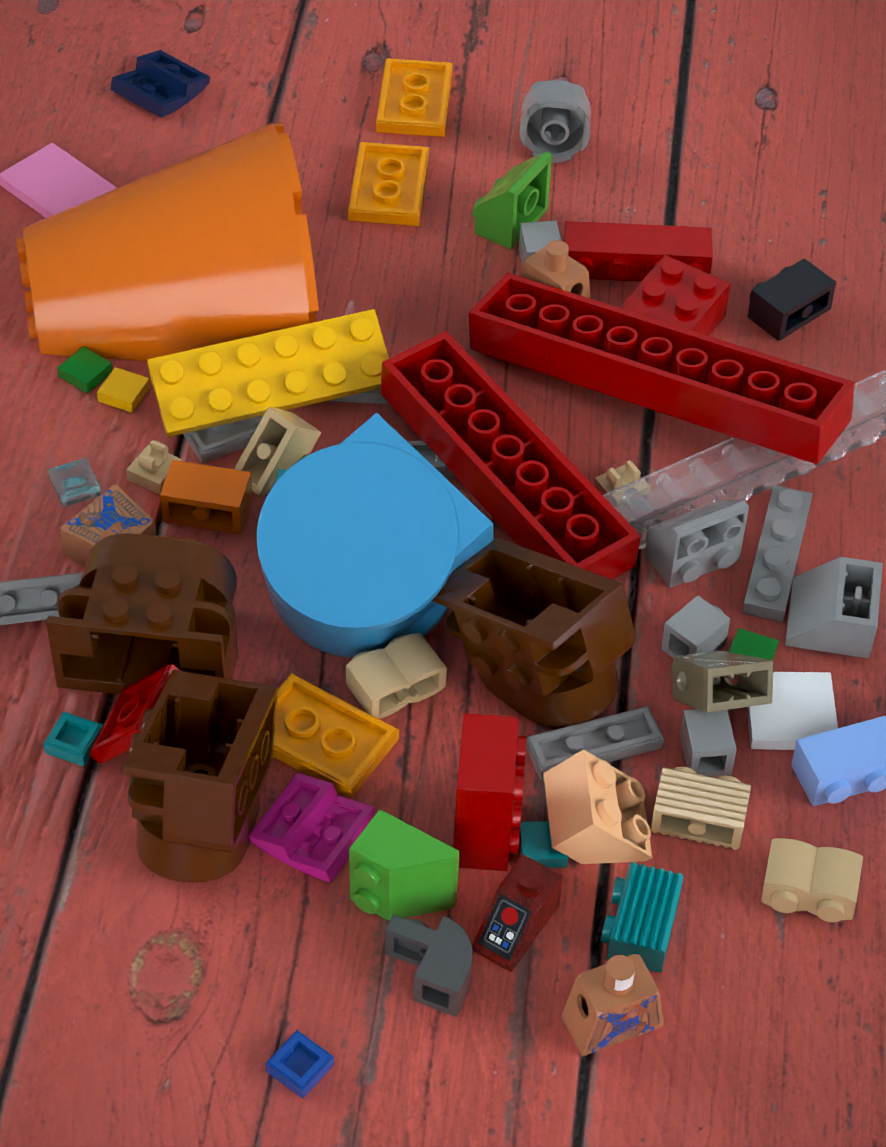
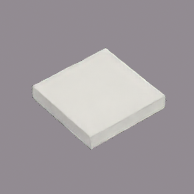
(799, 708)

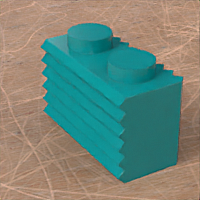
(644, 914)

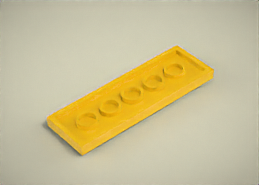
(268, 370)

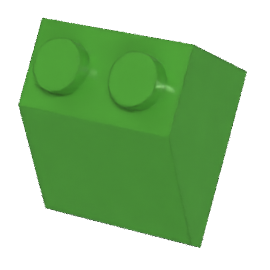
(513, 200)
(401, 870)

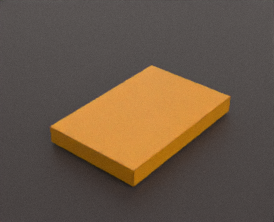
(414, 97)
(388, 184)
(328, 736)

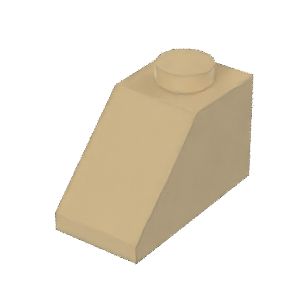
(276, 445)

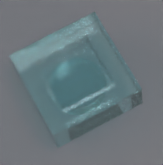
(74, 482)

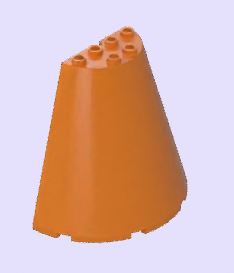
(176, 257)

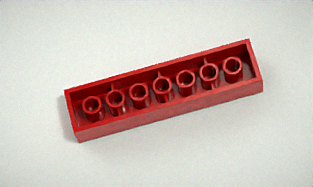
(506, 458)

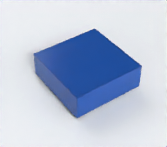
(299, 1064)

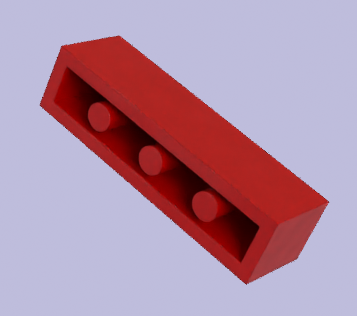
(633, 250)

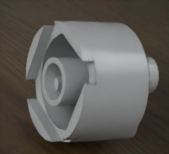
(555, 119)

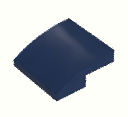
(160, 83)

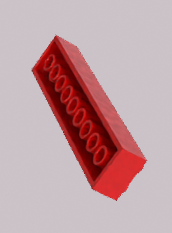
(663, 367)

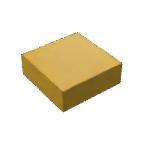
(123, 389)

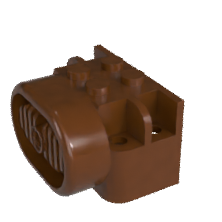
(142, 609)
(540, 631)
(200, 774)

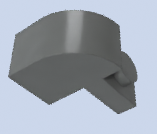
(441, 957)

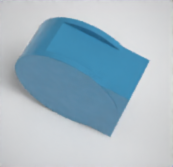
(364, 542)

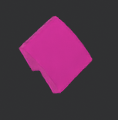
(312, 827)

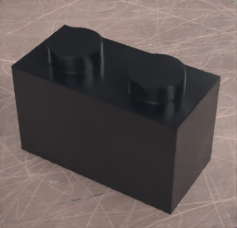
(791, 299)

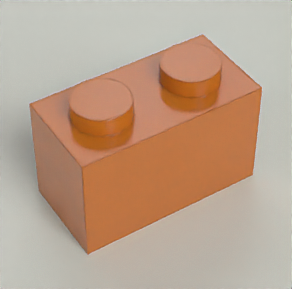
(206, 497)

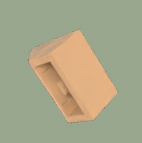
(596, 812)

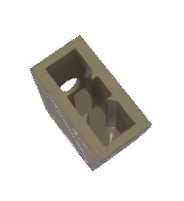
(703, 680)

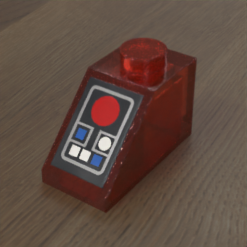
(518, 912)

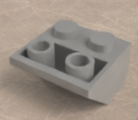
(697, 541)
(836, 607)

